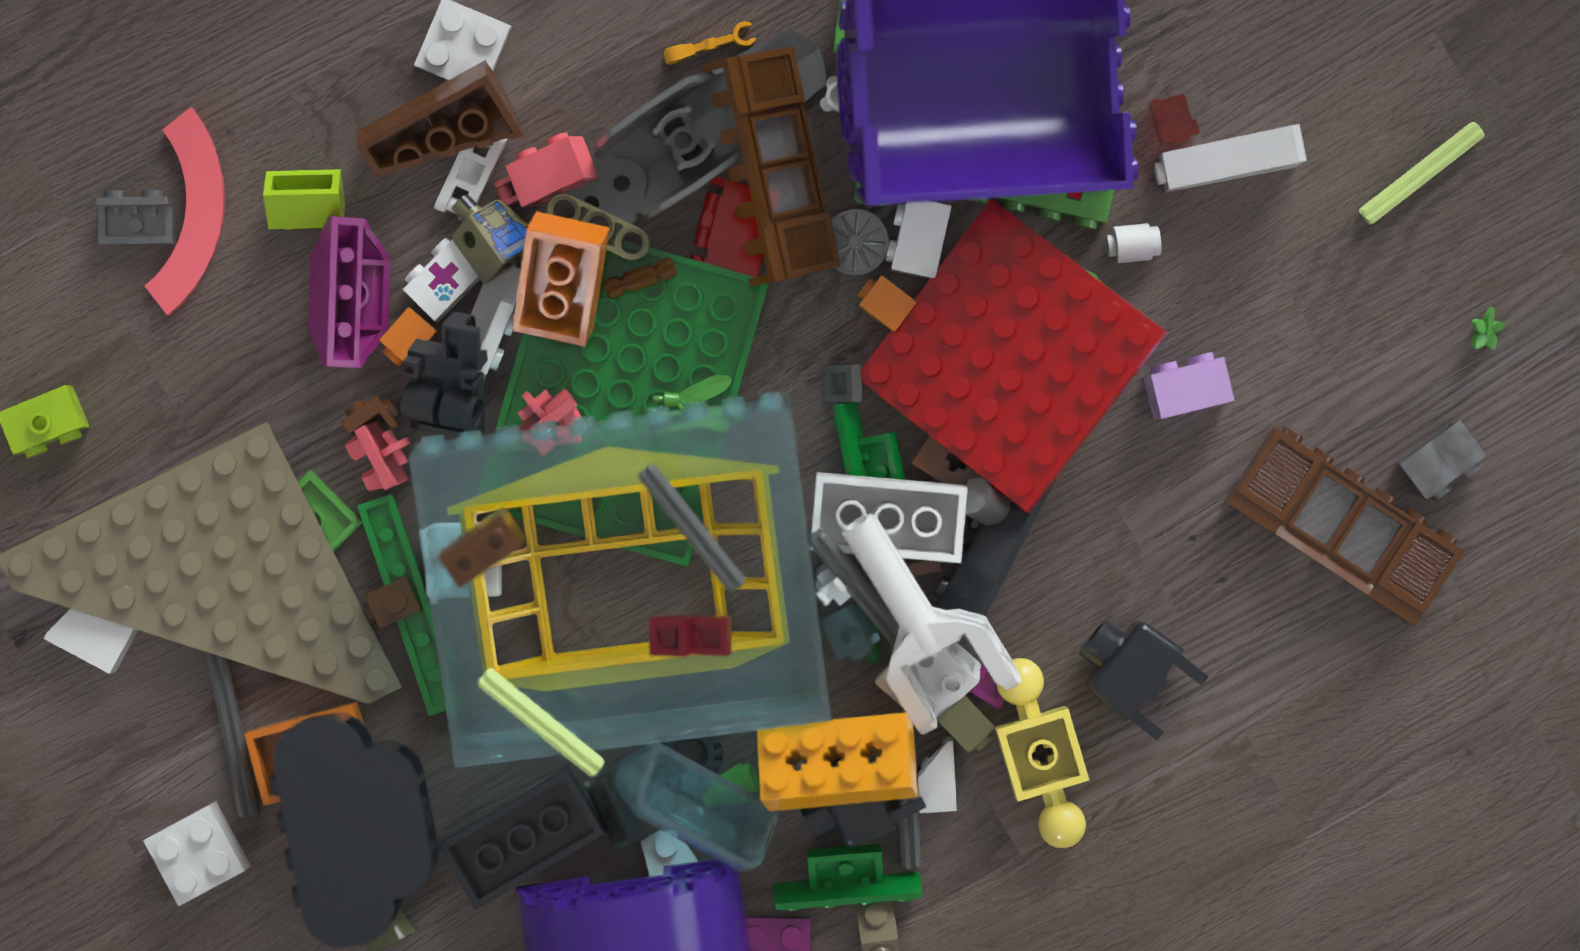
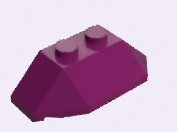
(348, 292)

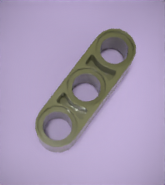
(618, 227)

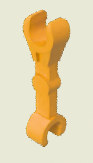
(682, 52)

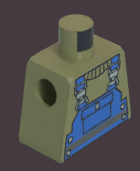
(489, 237)

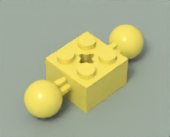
(1061, 821)

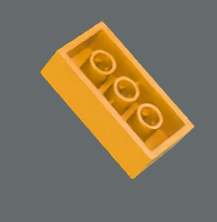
(854, 778)

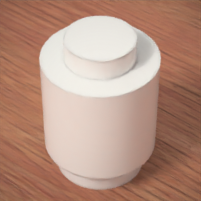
(1133, 243)

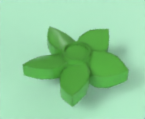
(1486, 330)

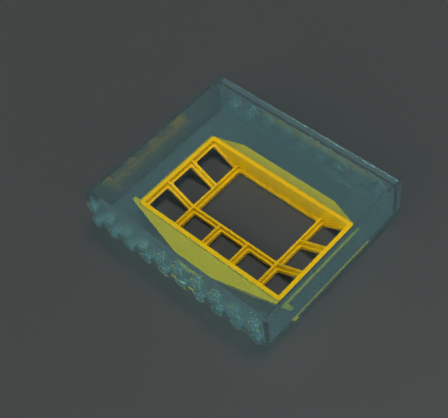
(620, 691)

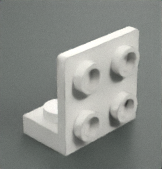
(943, 676)

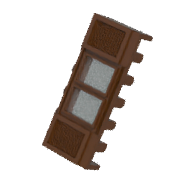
(777, 164)
(1345, 525)

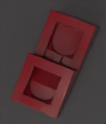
(690, 635)

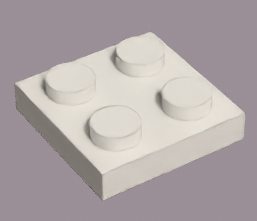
(461, 40)

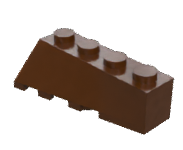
(441, 122)

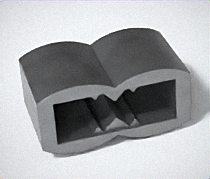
(1441, 460)

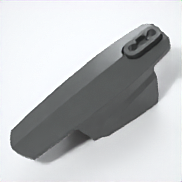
(675, 140)

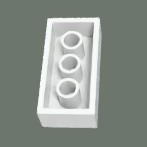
(917, 516)

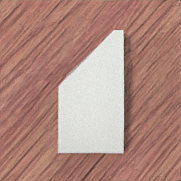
(937, 780)

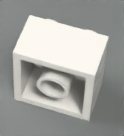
(197, 853)

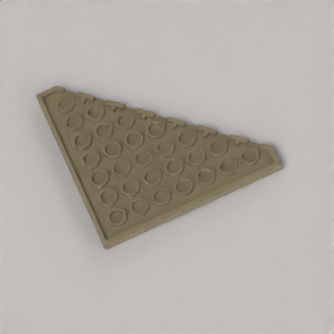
(220, 563)

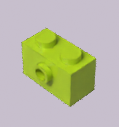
(294, 208)
(43, 421)

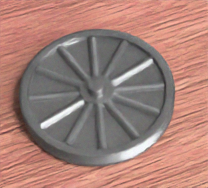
(860, 241)

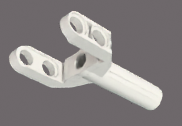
(922, 627)

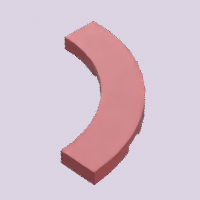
(202, 217)

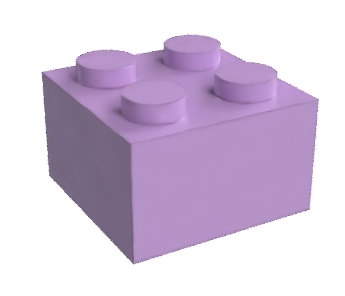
(1188, 388)

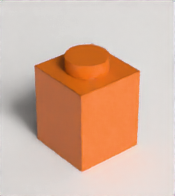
(885, 302)
(404, 333)

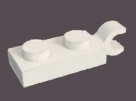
(829, 586)

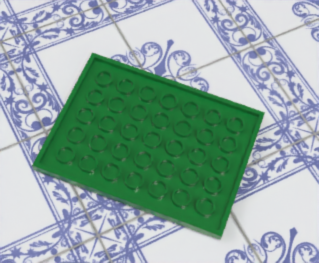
(640, 349)

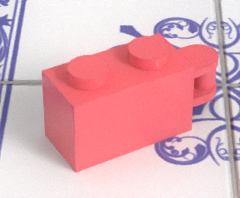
(547, 172)

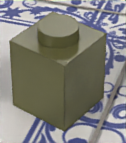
(967, 725)

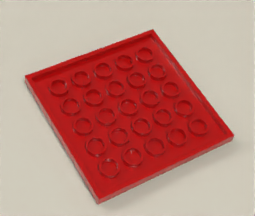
(1011, 355)

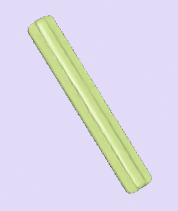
(1421, 173)
(540, 722)

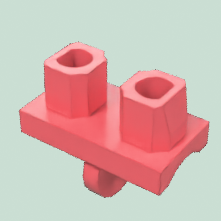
(545, 408)
(384, 454)

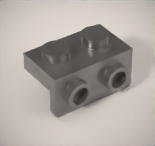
(135, 219)

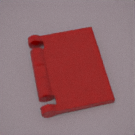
(726, 233)

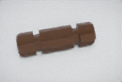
(640, 278)

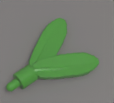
(697, 392)

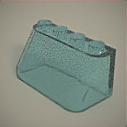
(696, 806)

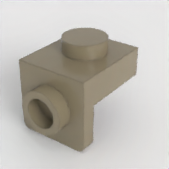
(877, 926)

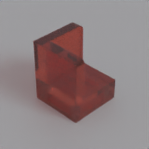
(1172, 120)

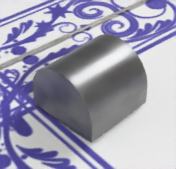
(986, 502)

